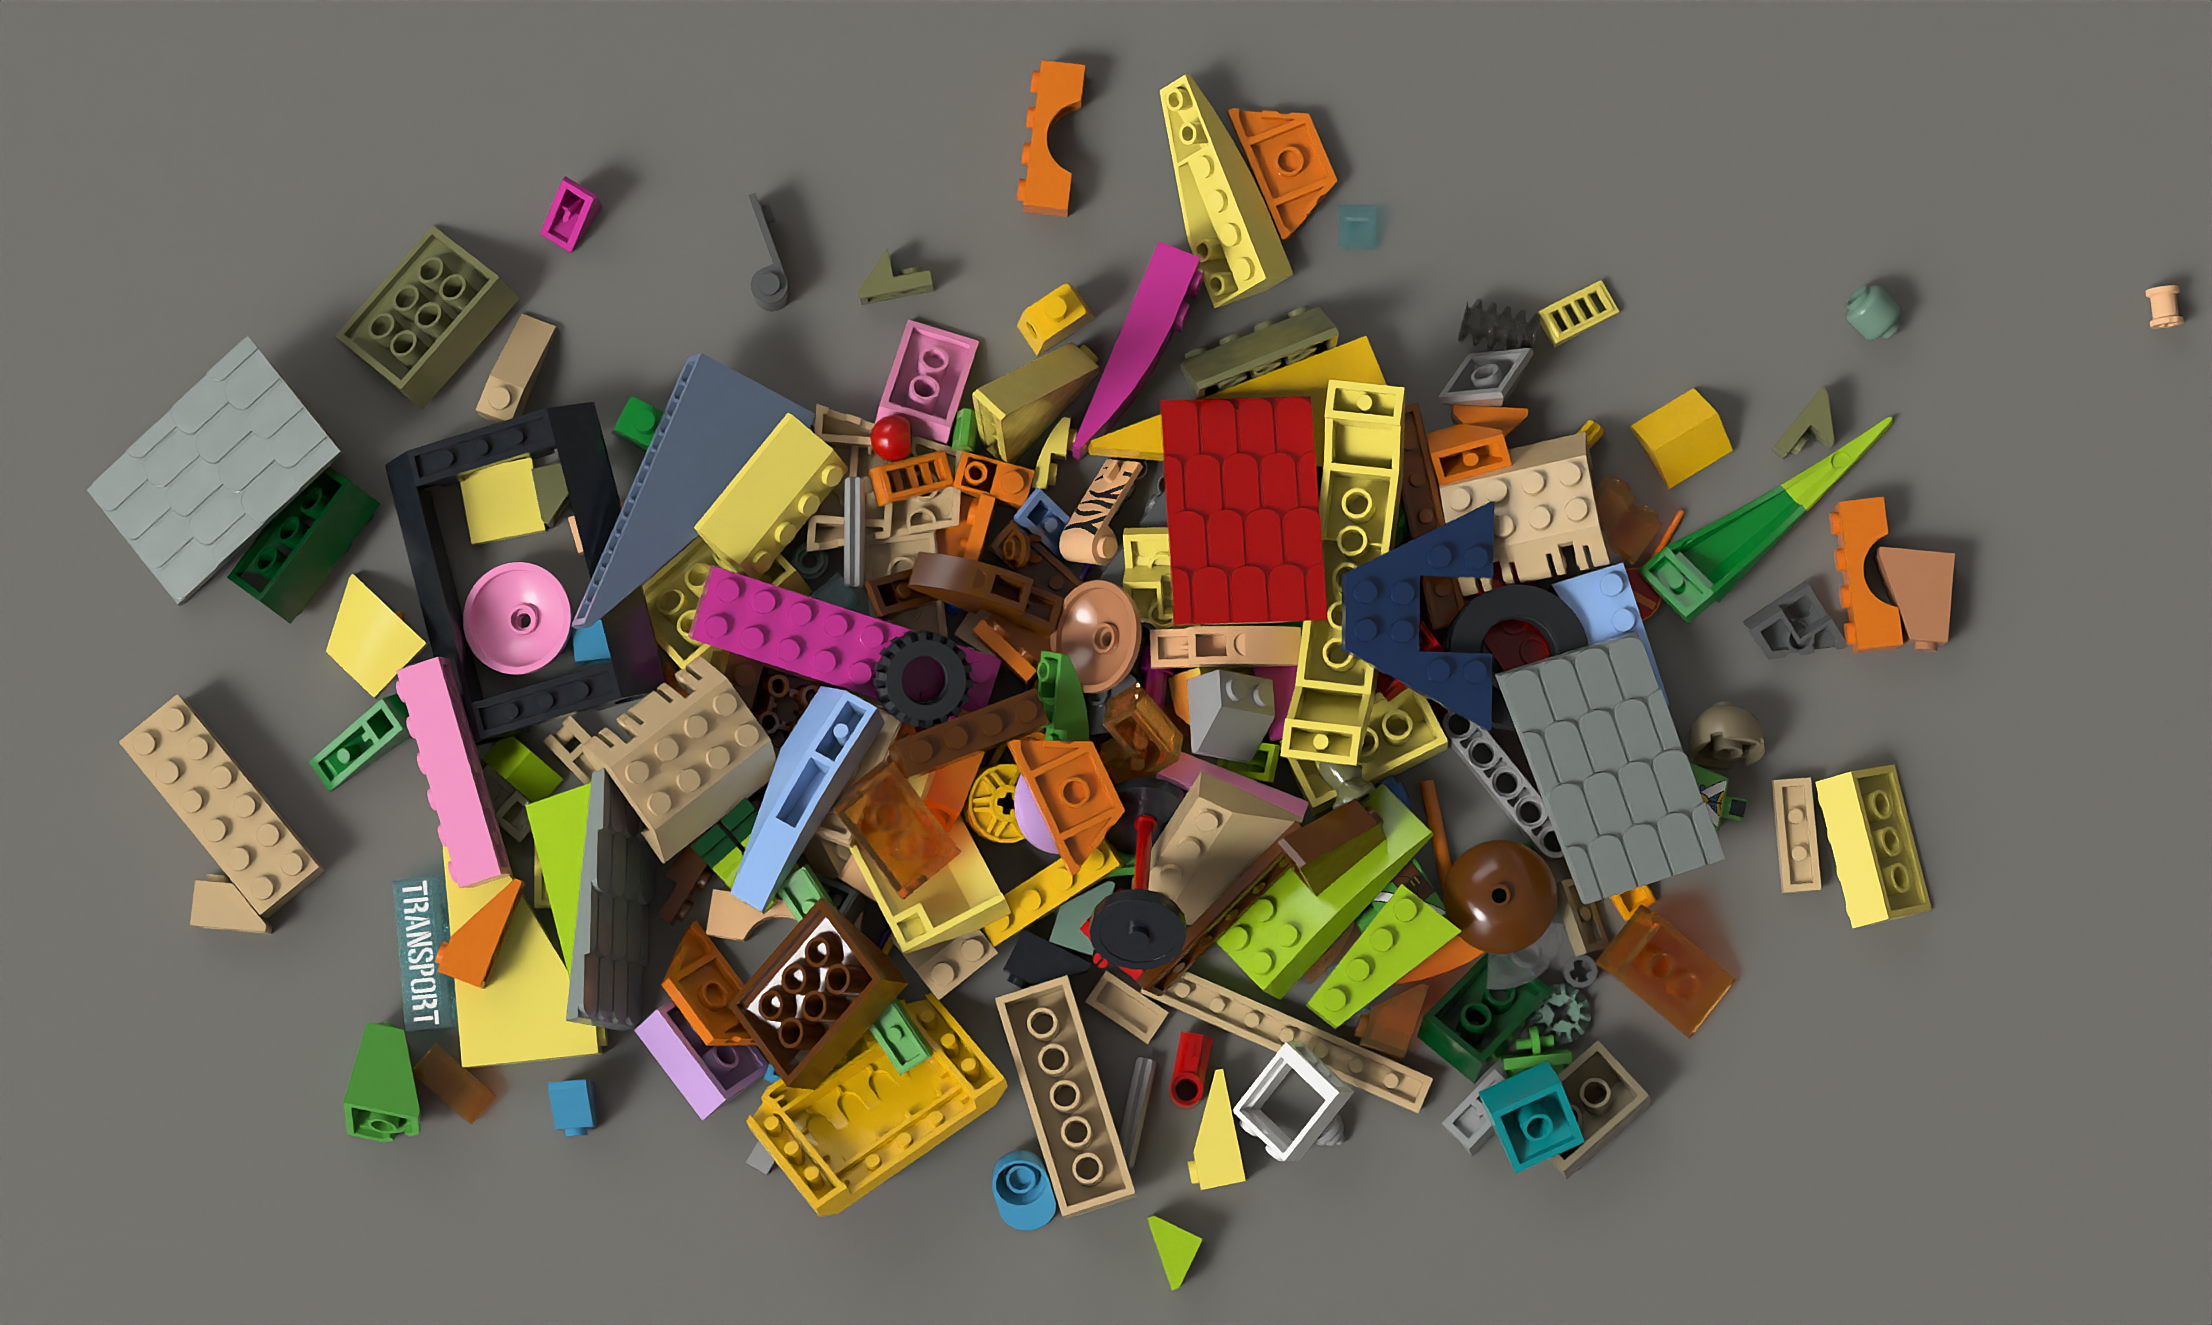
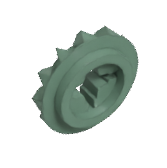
(1578, 1010)

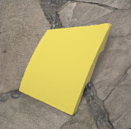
(1148, 575)
(371, 639)

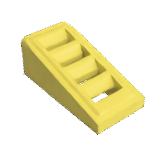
(1551, 327)

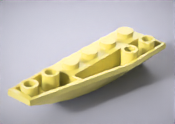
(1220, 200)

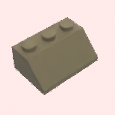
(1602, 1101)

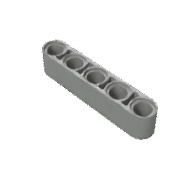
(1487, 775)

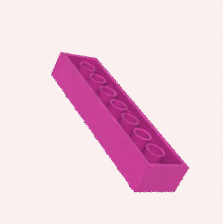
(818, 638)

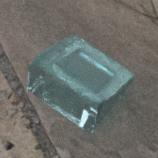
(1356, 226)

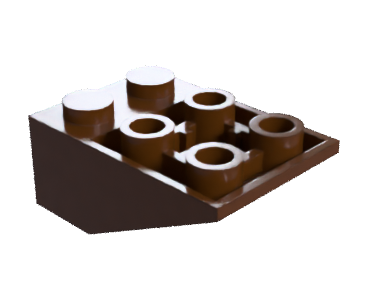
(770, 692)

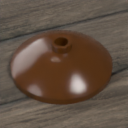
(1528, 904)

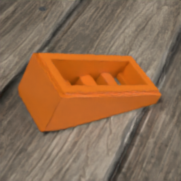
(882, 487)

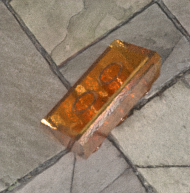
(896, 828)

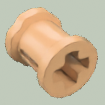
(2164, 307)

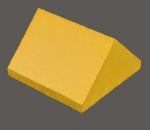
(1682, 437)

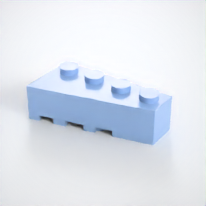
(1606, 607)

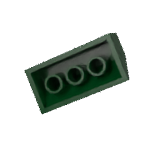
(304, 544)

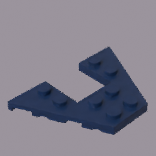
(1384, 614)

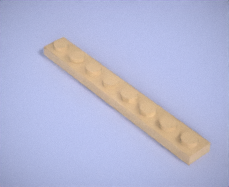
(1273, 1029)

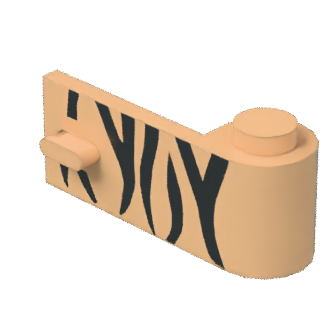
(1087, 533)

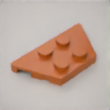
(1285, 163)
(1070, 794)
(703, 987)

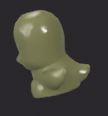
(1347, 782)

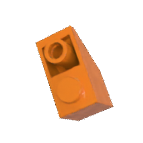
(993, 478)

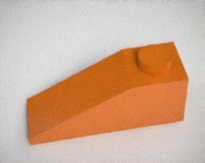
(478, 942)

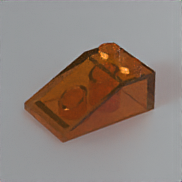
(1665, 970)

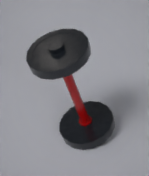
(1136, 924)

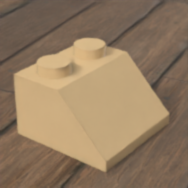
(951, 961)

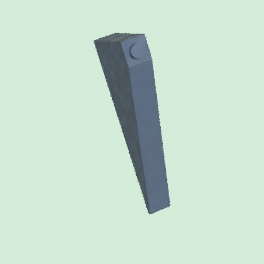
(697, 450)

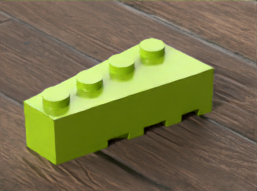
(1386, 951)

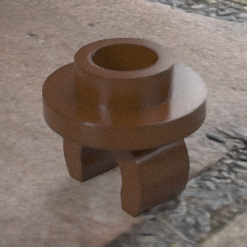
(1017, 548)

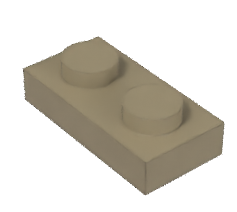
(1580, 920)

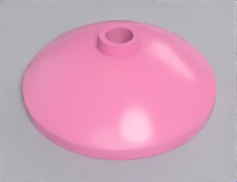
(495, 615)

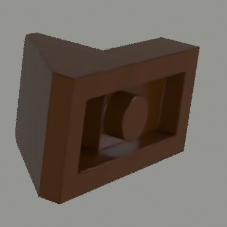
(892, 596)

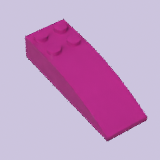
(1148, 329)

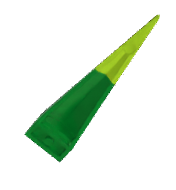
(1716, 557)

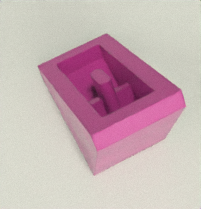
(570, 214)

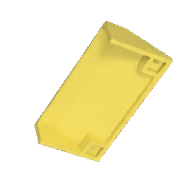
(947, 905)

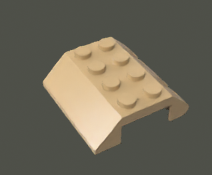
(1538, 509)
(685, 757)

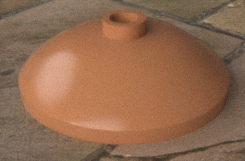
(1099, 633)

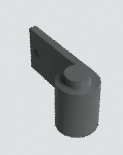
(769, 283)

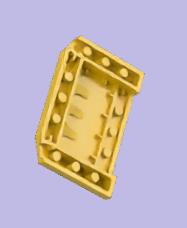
(872, 1120)

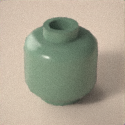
(1873, 312)

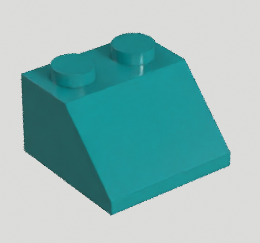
(1531, 1116)

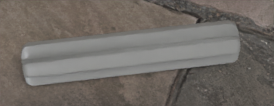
(854, 532)
(1136, 1108)

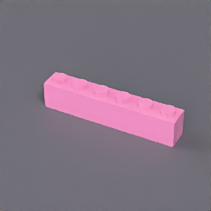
(453, 773)

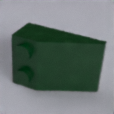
(1478, 1024)

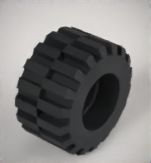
(954, 686)

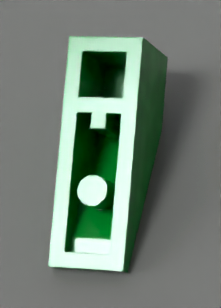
(363, 742)

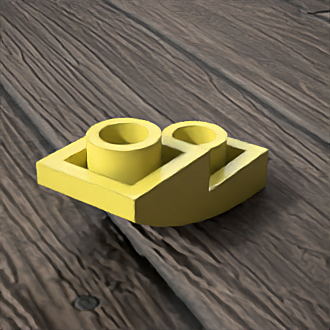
(1056, 447)

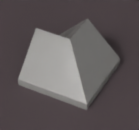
(1486, 378)

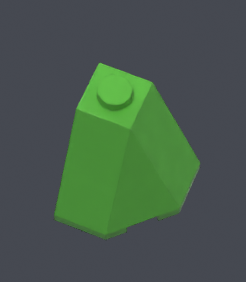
(382, 1087)

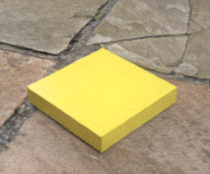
(501, 502)

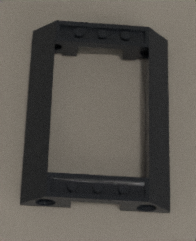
(596, 506)

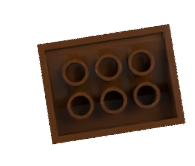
(816, 996)

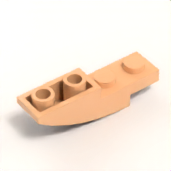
(1225, 646)

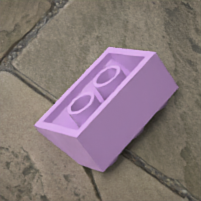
(702, 1073)

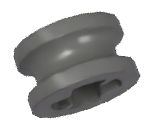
(1590, 976)

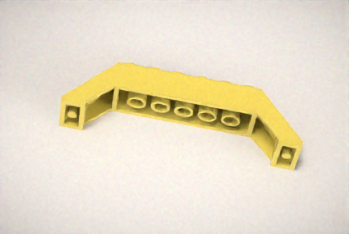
(1357, 524)

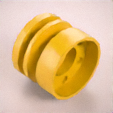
(981, 809)

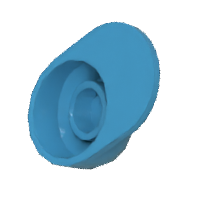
(1023, 1190)

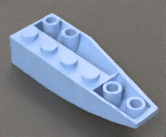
(803, 788)

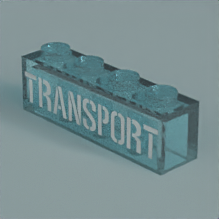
(420, 932)

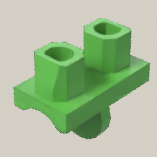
(1520, 1062)

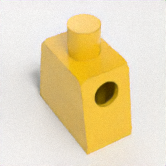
(1054, 318)

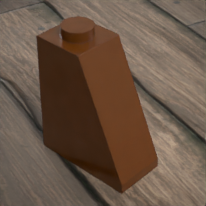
(1332, 844)

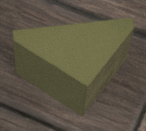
(550, 492)

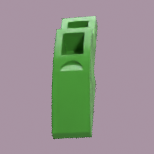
(1062, 698)

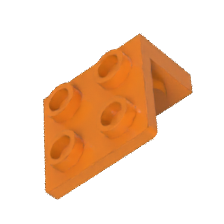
(971, 535)
(1014, 644)

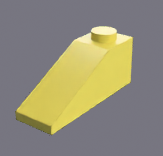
(1217, 1149)

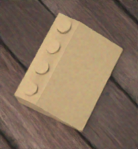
(1212, 843)

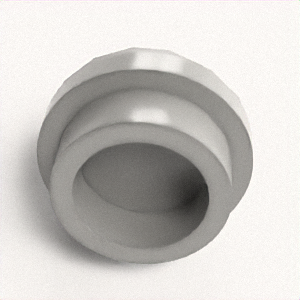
(1333, 1133)

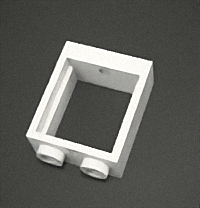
(1314, 1072)

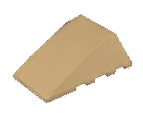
(851, 441)

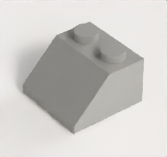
(1229, 714)

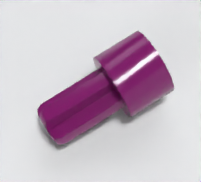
(1155, 679)

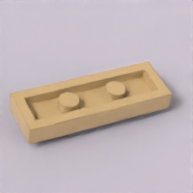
(1796, 835)

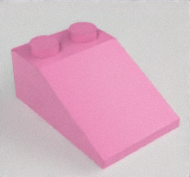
(928, 380)

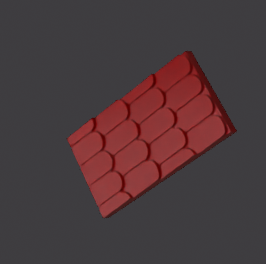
(1242, 511)

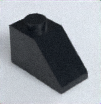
(1040, 961)

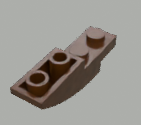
(985, 587)
(689, 874)

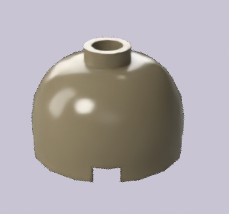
(1725, 736)

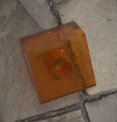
(1391, 1023)

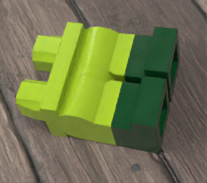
(721, 853)

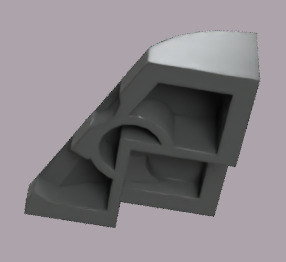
(1794, 625)

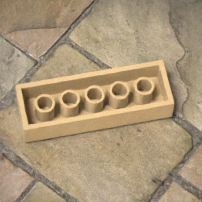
(222, 806)
(1066, 1097)

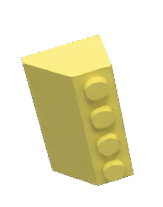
(771, 498)
(1396, 739)
(1873, 845)

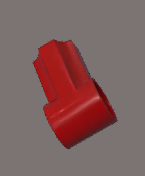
(1190, 1066)

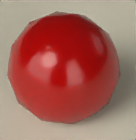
(892, 438)

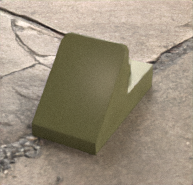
(883, 286)
(1813, 419)

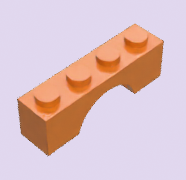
(1058, 93)
(1871, 623)

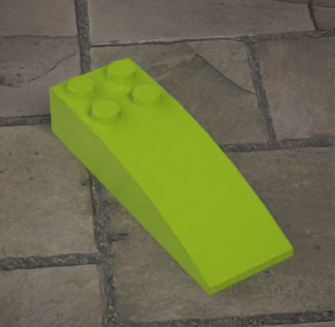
(1294, 927)

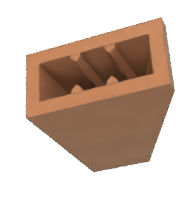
(1922, 590)

